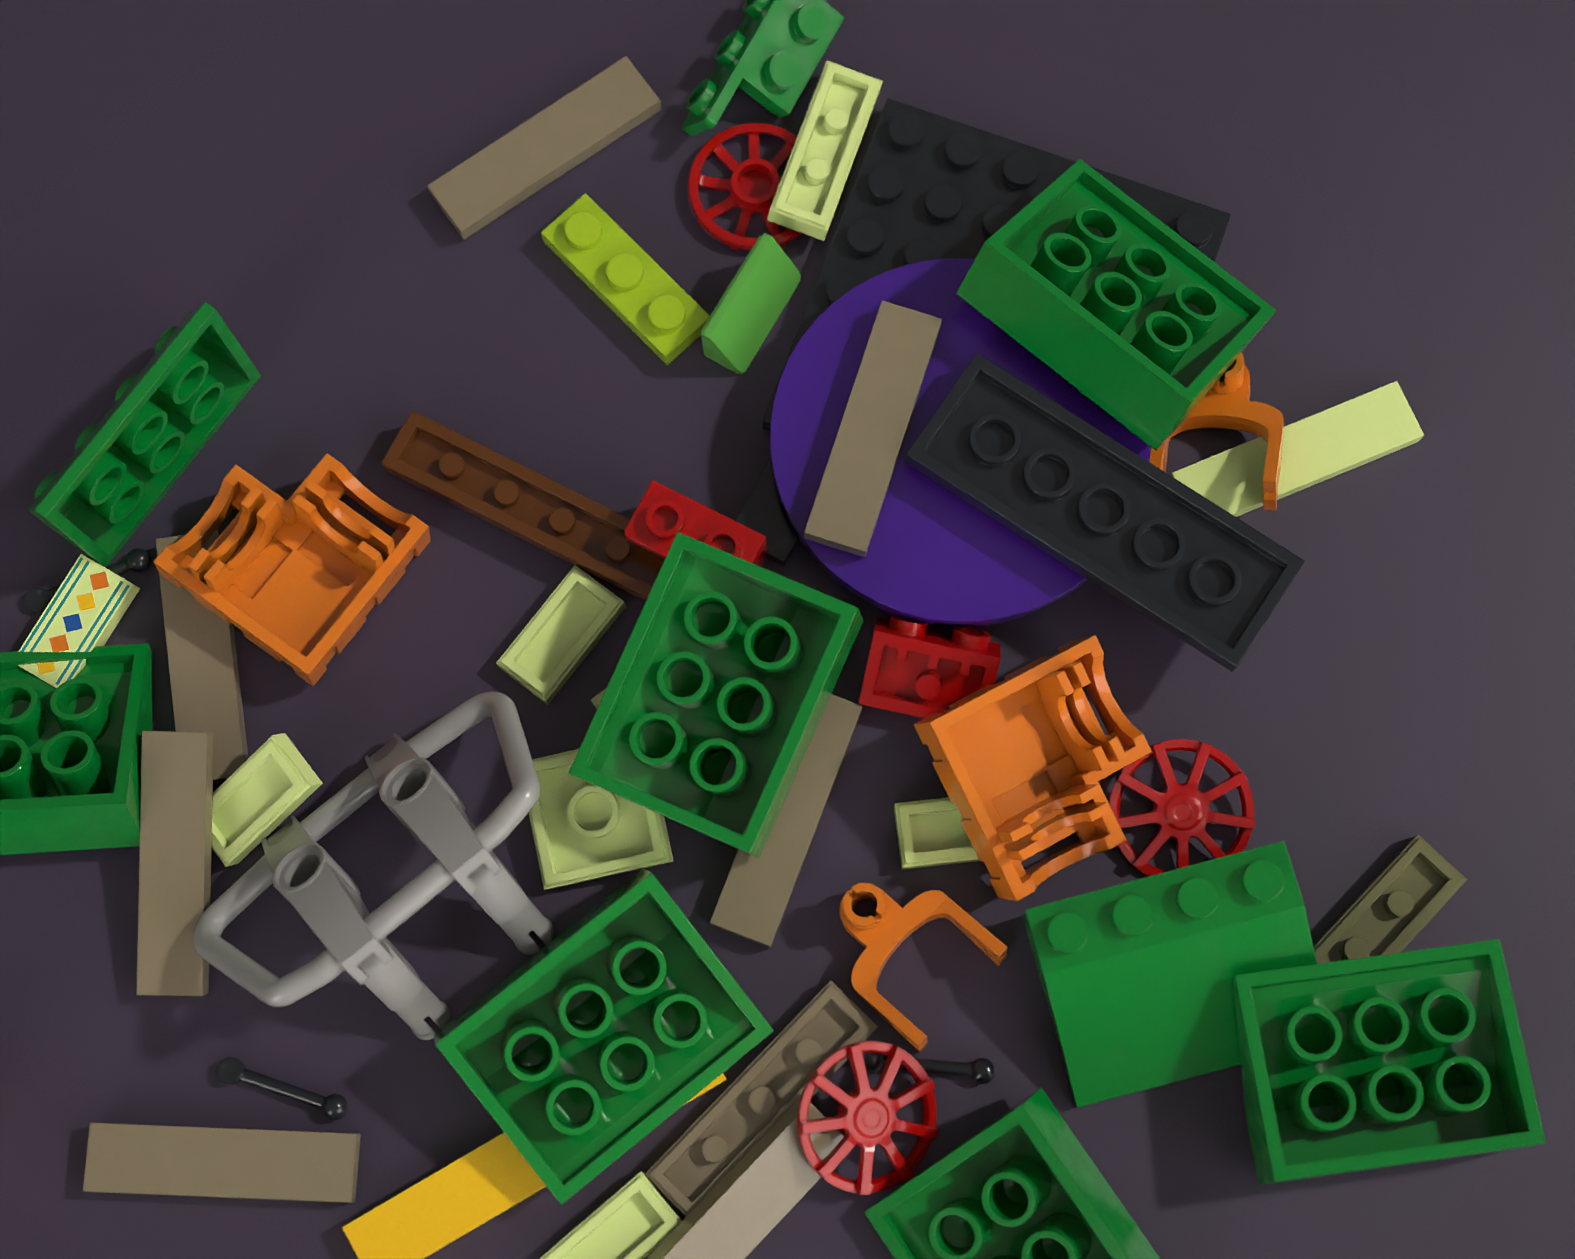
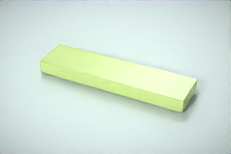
(1310, 450)

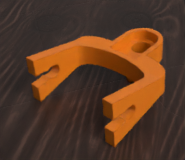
(1229, 408)
(889, 929)

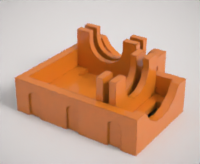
(298, 568)
(1029, 764)

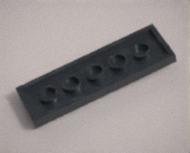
(1104, 512)

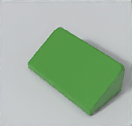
(750, 306)

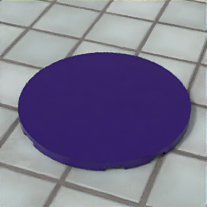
(929, 547)

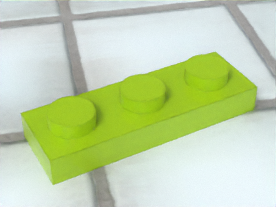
(625, 278)

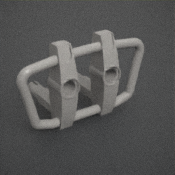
(332, 900)

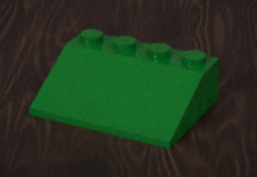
(1114, 302)
(147, 436)
(718, 694)
(73, 750)
(1149, 968)
(602, 1035)
(1383, 1062)
(1011, 1194)

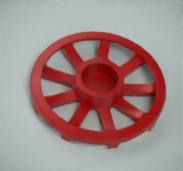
(750, 187)
(1182, 808)
(868, 1117)

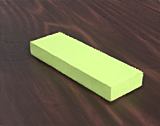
(824, 150)

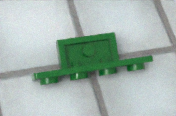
(765, 58)

